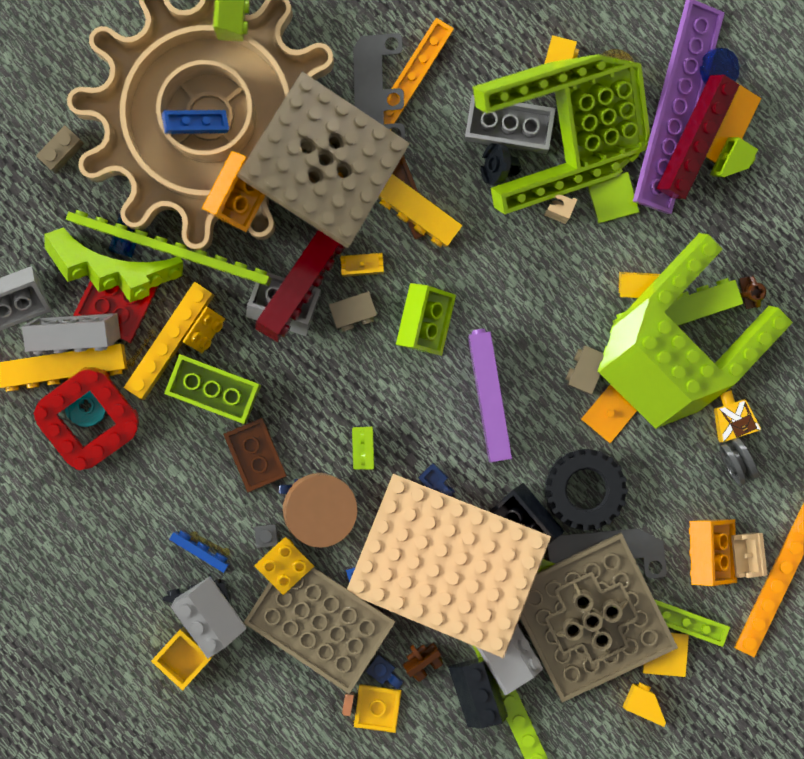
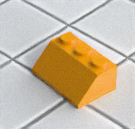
(232, 197)
(712, 552)

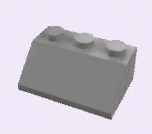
(263, 294)
(21, 298)
(208, 617)
(516, 667)

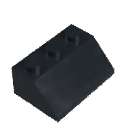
(526, 510)
(478, 693)

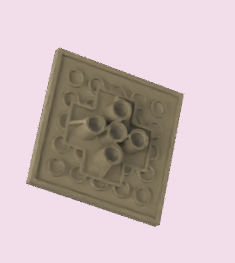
(362, 153)
(607, 578)

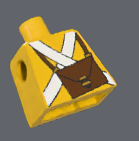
(734, 418)

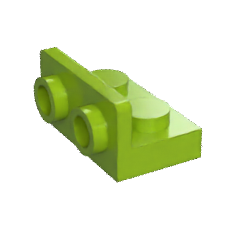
(363, 448)

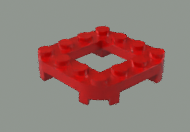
(112, 401)

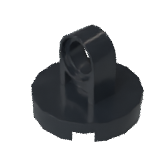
(498, 164)

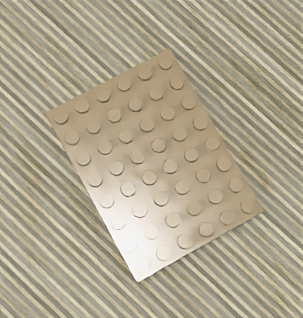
(448, 565)

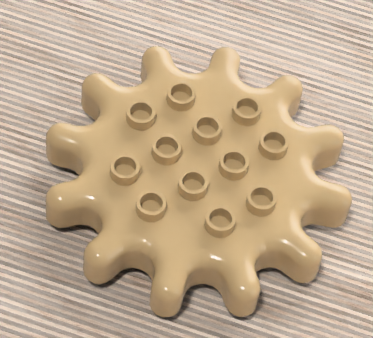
(185, 67)

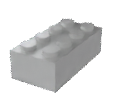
(516, 126)
(71, 332)

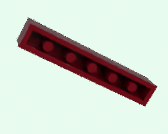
(698, 136)
(298, 286)

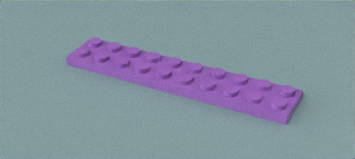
(679, 96)

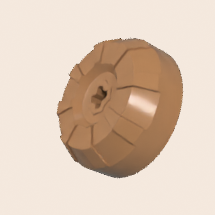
(320, 510)

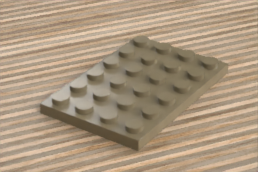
(322, 627)

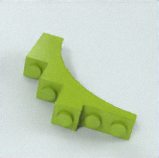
(105, 272)

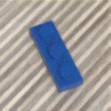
(195, 121)
(200, 550)

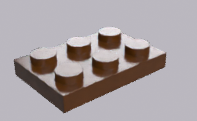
(255, 455)

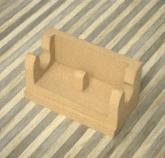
(561, 210)
(749, 555)

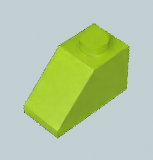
(734, 157)

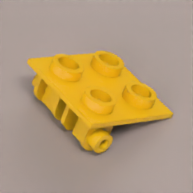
(204, 330)
(284, 565)

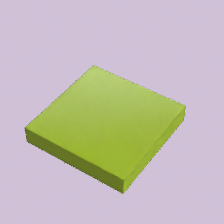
(613, 198)

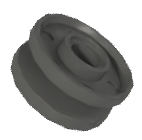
(739, 461)

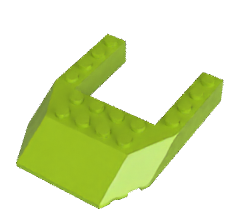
(599, 119)
(660, 365)

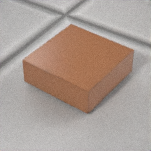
(348, 701)

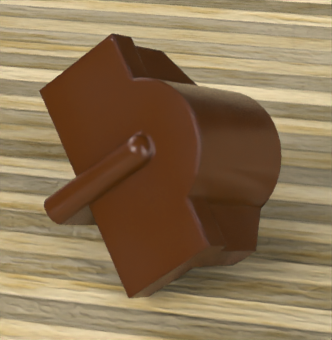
(752, 292)

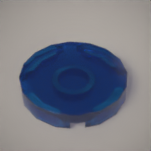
(719, 62)

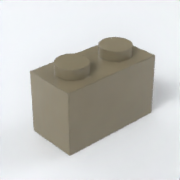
(60, 149)
(353, 311)
(585, 374)

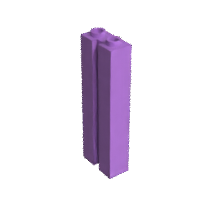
(489, 395)

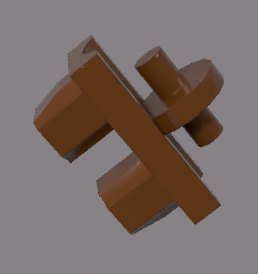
(420, 659)

